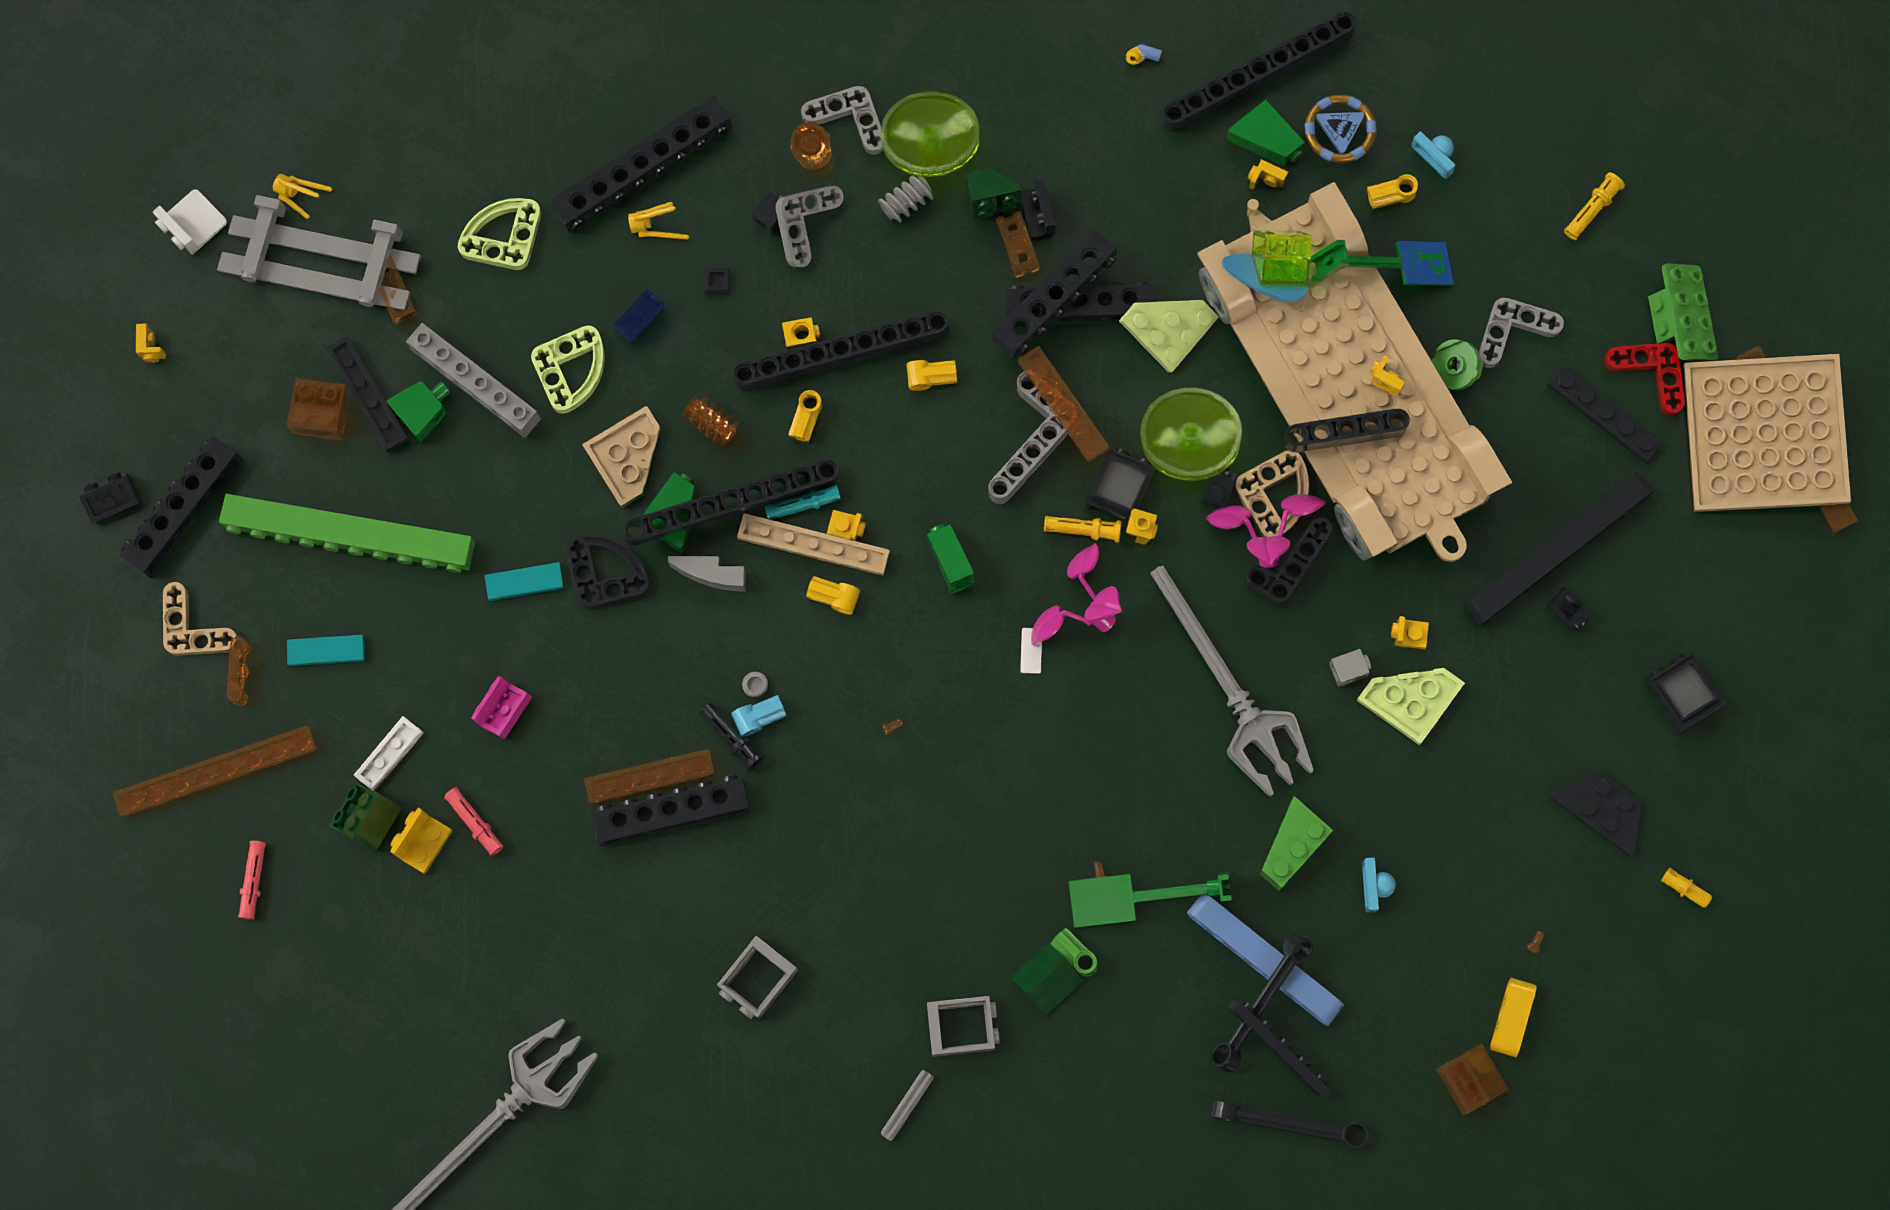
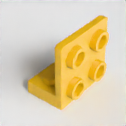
(420, 840)

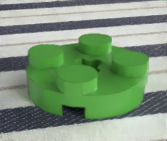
(1470, 364)

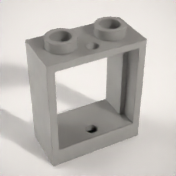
(775, 958)
(935, 1032)

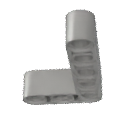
(1036, 441)

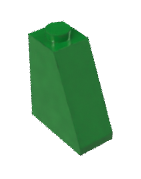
(1267, 135)
(674, 492)
(950, 558)

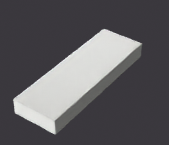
(388, 754)

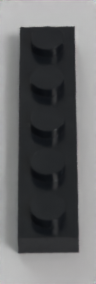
(367, 394)
(1604, 414)
(1280, 1048)

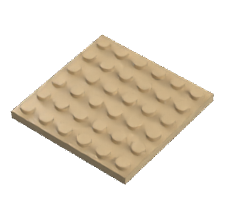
(1767, 433)

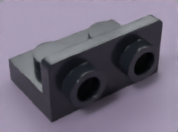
(1038, 210)
(108, 497)

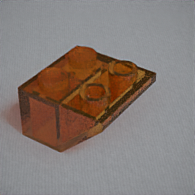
(318, 409)
(1472, 1079)

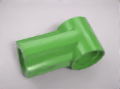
(1074, 951)

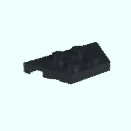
(1603, 808)

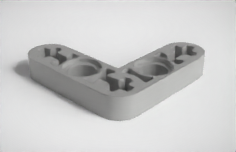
(856, 109)
(795, 217)
(1506, 321)

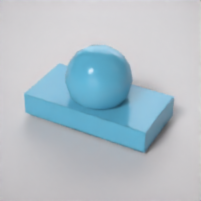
(1435, 152)
(1375, 885)

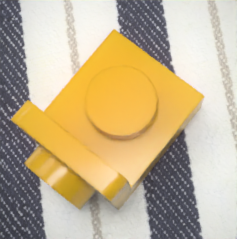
(1269, 173)
(144, 345)
(1387, 381)
(846, 525)
(1410, 633)

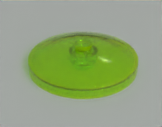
(930, 134)
(1190, 434)

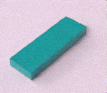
(524, 581)
(325, 650)

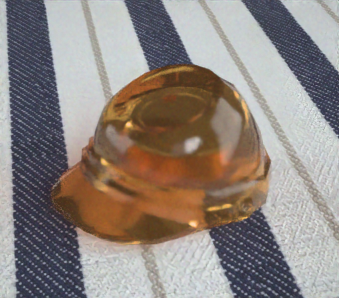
(811, 146)

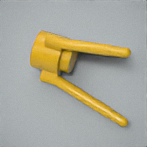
(289, 187)
(642, 220)

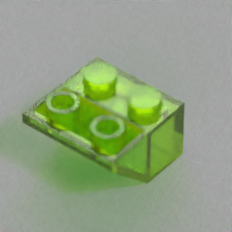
(1281, 257)

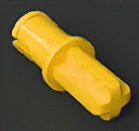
(1686, 888)

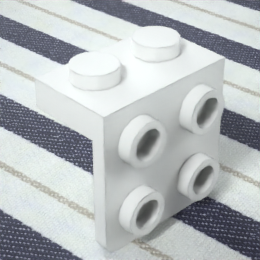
(191, 221)

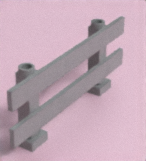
(265, 232)

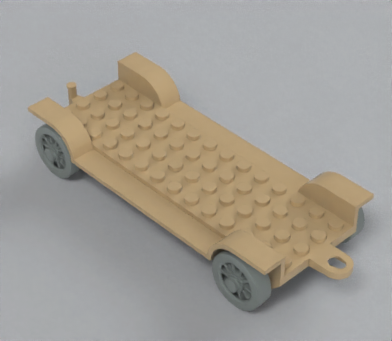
(1319, 368)

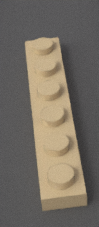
(813, 544)

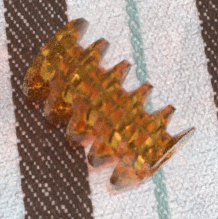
(710, 421)

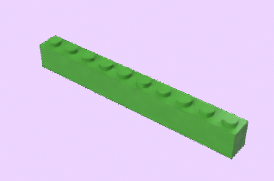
(347, 532)

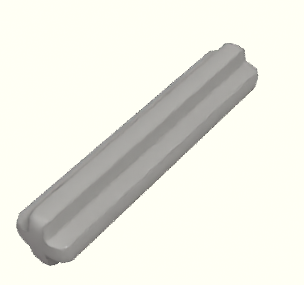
(907, 1105)

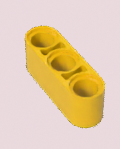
(1513, 1017)

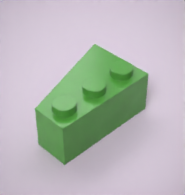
(1294, 844)

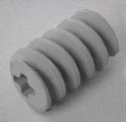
(907, 198)

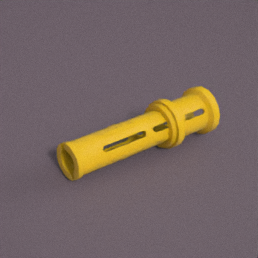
(1600, 198)
(1095, 528)

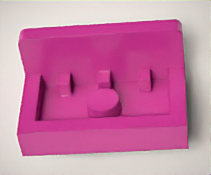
(501, 707)

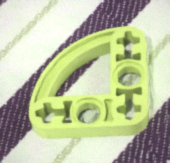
(514, 246)
(556, 357)

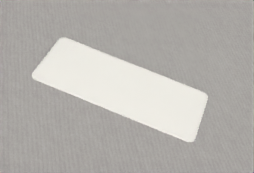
(1029, 654)

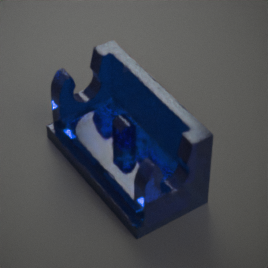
(639, 315)

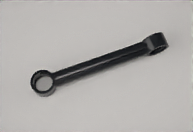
(1263, 1001)
(1285, 1122)

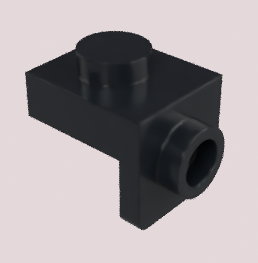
(1220, 487)
(1569, 609)

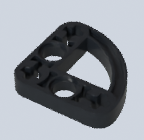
(600, 587)

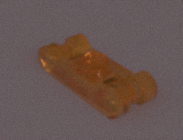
(1017, 243)
(238, 670)

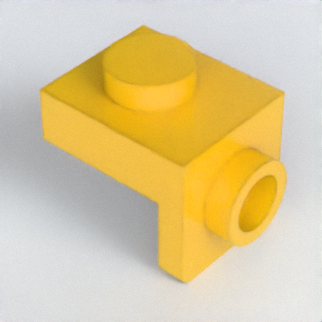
(1142, 525)

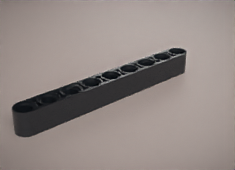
(1265, 62)
(832, 359)
(721, 510)
(1558, 549)

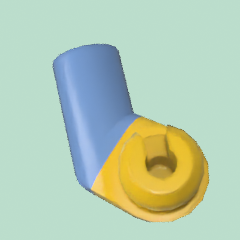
(1141, 53)

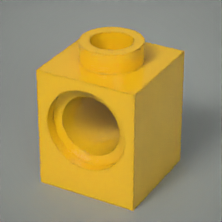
(793, 327)

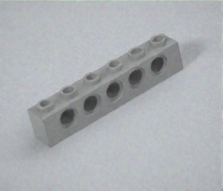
(473, 380)

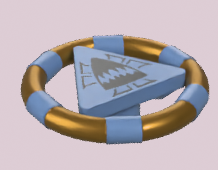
(1340, 128)

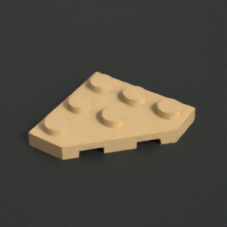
(626, 454)

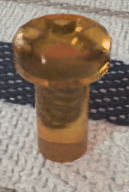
(891, 726)
(1099, 869)
(1534, 946)

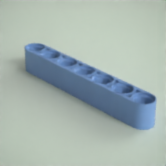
(1264, 958)

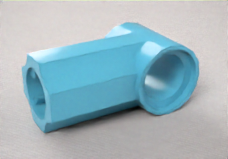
(752, 718)

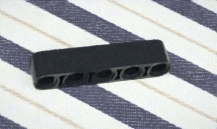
(1355, 422)

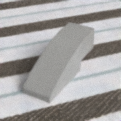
(709, 572)

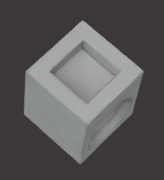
(1350, 667)

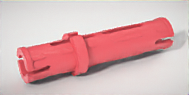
(480, 830)
(252, 879)

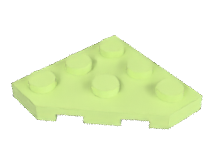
(1169, 327)
(1411, 700)

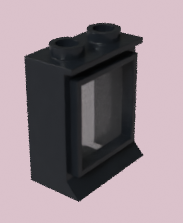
(1120, 484)
(1684, 692)

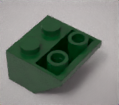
(991, 193)
(365, 816)

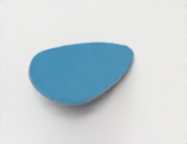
(1243, 269)

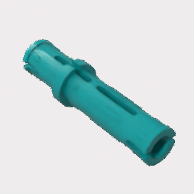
(807, 501)

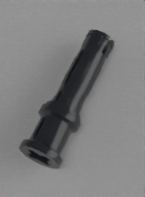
(739, 745)

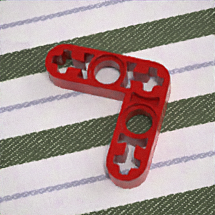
(1655, 362)

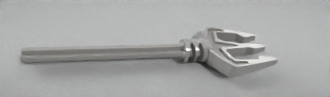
(1253, 724)
(528, 1087)

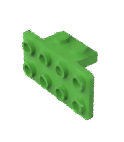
(1683, 313)

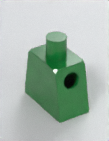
(420, 407)

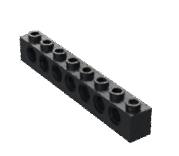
(645, 151)

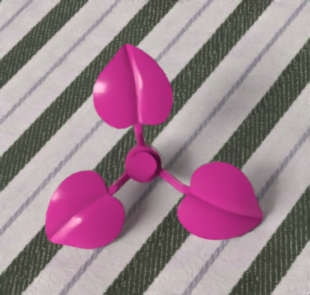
(1267, 548)
(1099, 613)

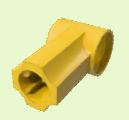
(1390, 193)
(924, 374)
(805, 419)
(839, 596)

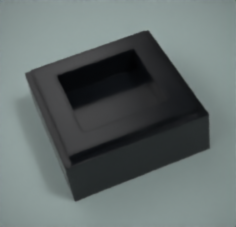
(717, 281)

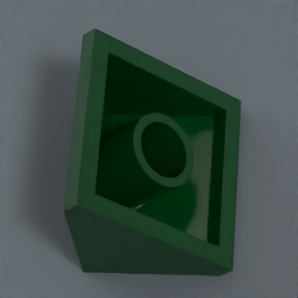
(1047, 978)

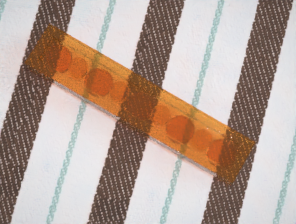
(1063, 404)
(649, 776)

